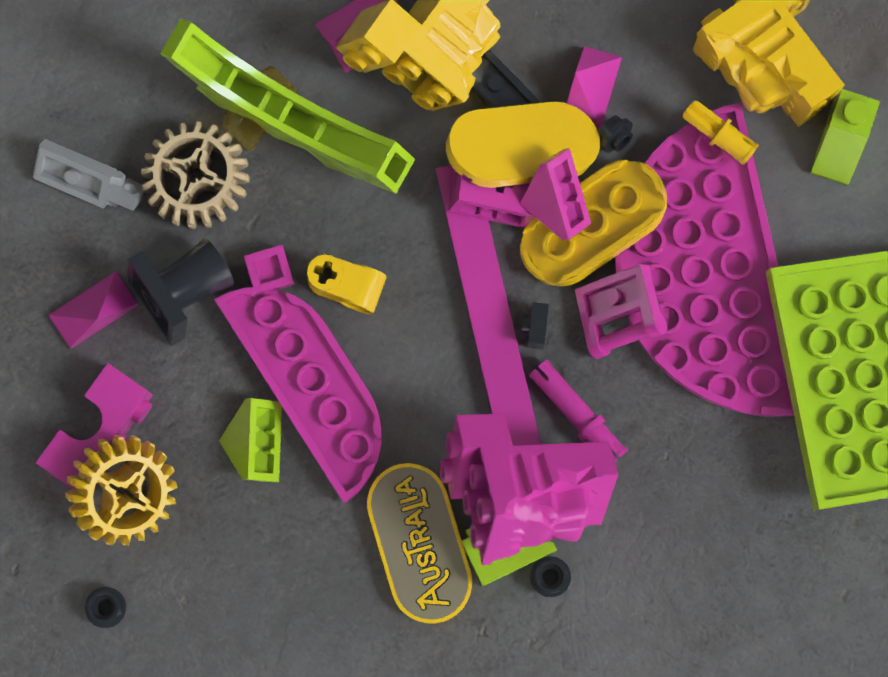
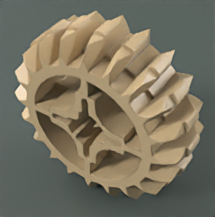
(201, 159)

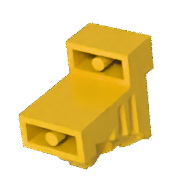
(424, 50)
(768, 58)

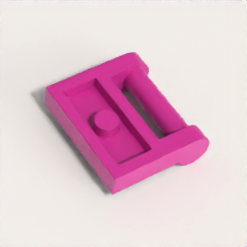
(616, 298)

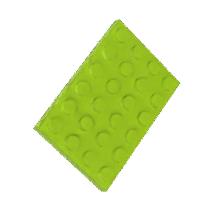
(836, 371)

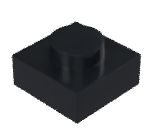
(535, 325)

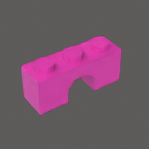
(120, 404)

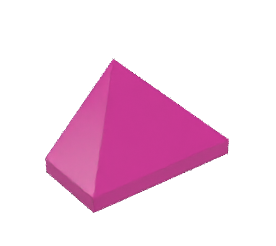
(594, 83)
(557, 196)
(93, 310)

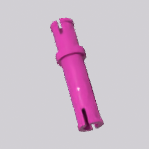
(575, 409)

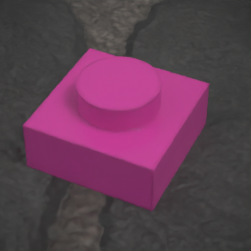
(269, 269)

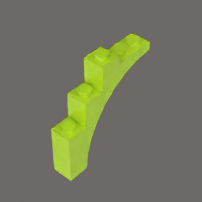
(283, 113)

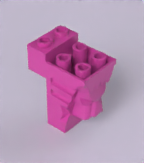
(524, 491)

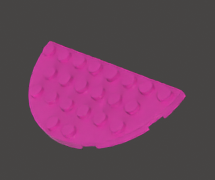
(712, 276)

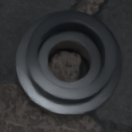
(615, 134)
(562, 570)
(93, 612)

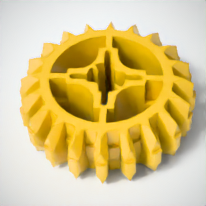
(129, 476)

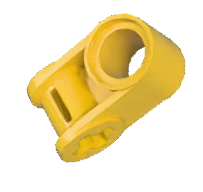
(353, 286)

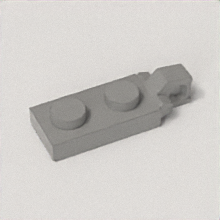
(85, 177)

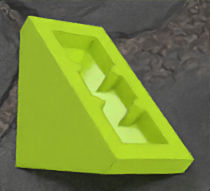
(255, 440)

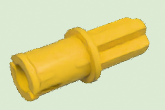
(721, 132)

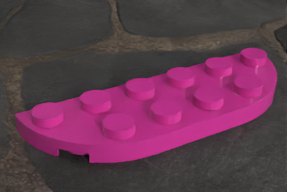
(310, 382)

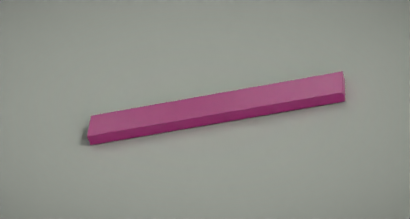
(490, 318)

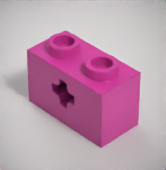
(488, 204)

